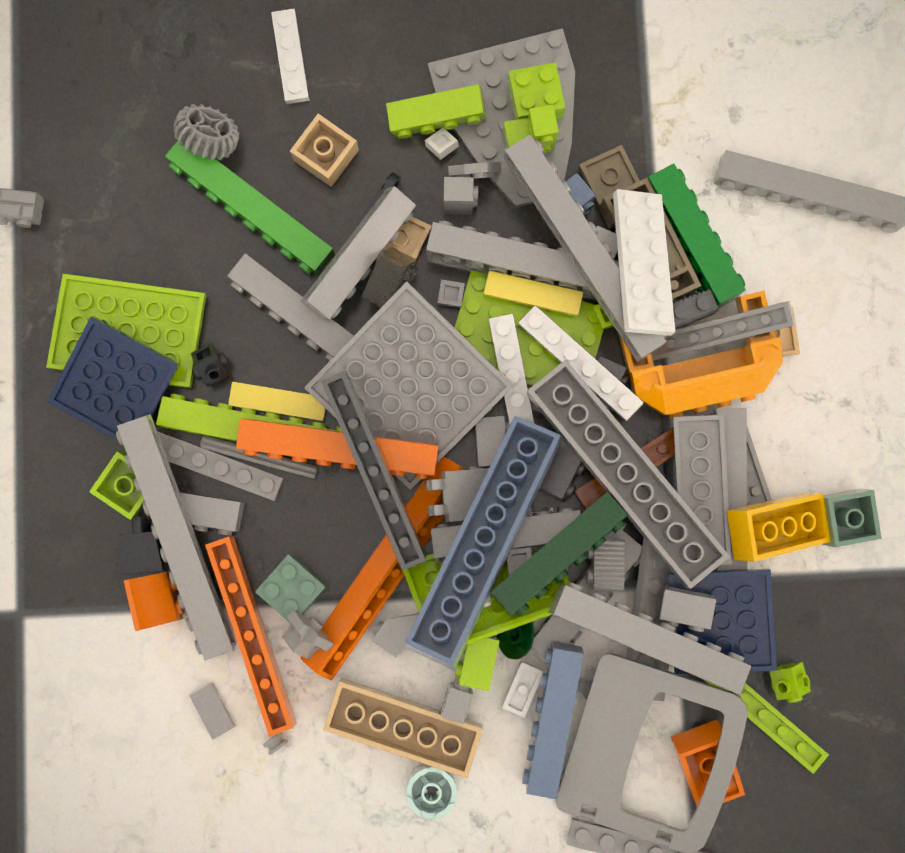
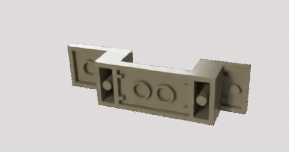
(614, 171)

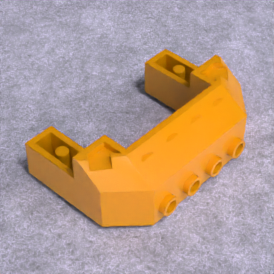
(708, 378)

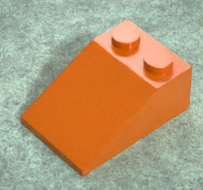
(153, 601)
(696, 755)

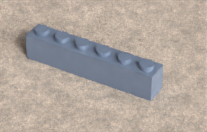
(554, 719)

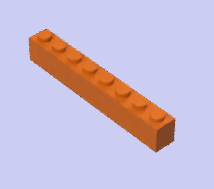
(331, 446)
(251, 636)

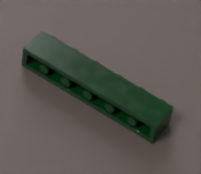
(558, 554)

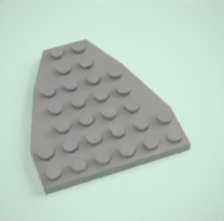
(490, 70)

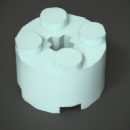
(428, 804)

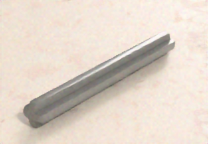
(284, 464)

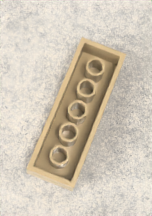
(402, 727)

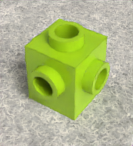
(790, 682)

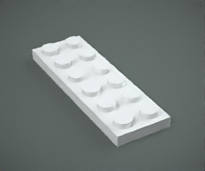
(643, 263)

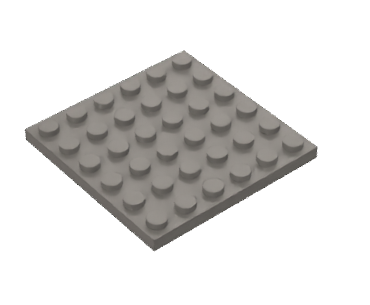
(415, 376)

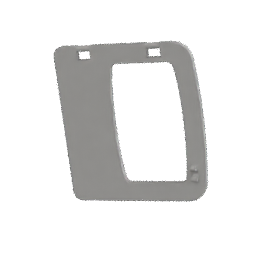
(607, 738)

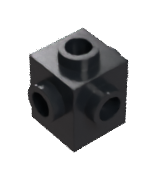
(210, 365)

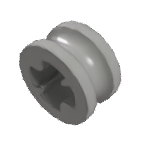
(275, 743)

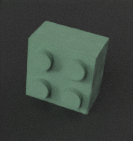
(852, 517)
(291, 587)

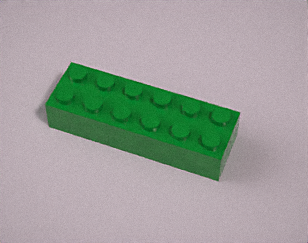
(696, 237)

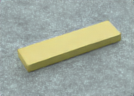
(533, 293)
(276, 401)

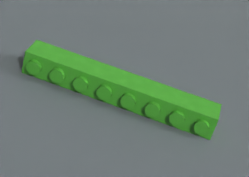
(253, 208)

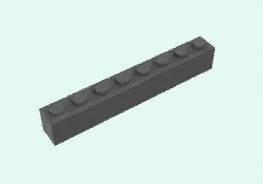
(374, 470)

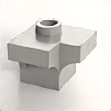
(306, 635)

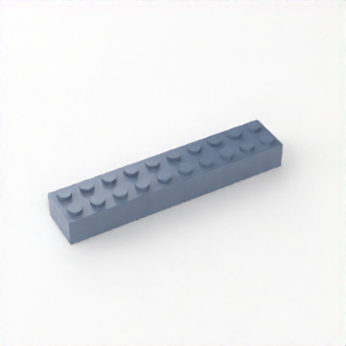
(483, 543)

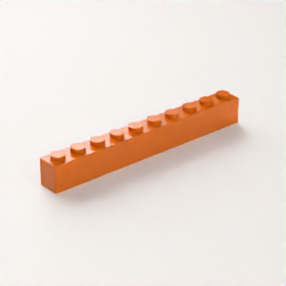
(375, 583)

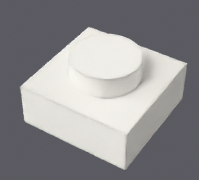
(441, 143)

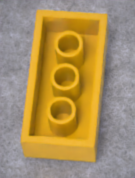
(778, 526)

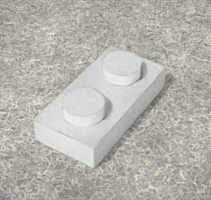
(522, 689)

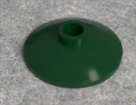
(516, 641)

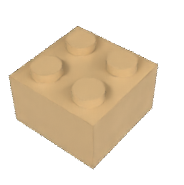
(324, 150)

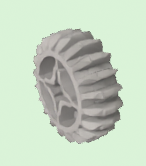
(206, 132)

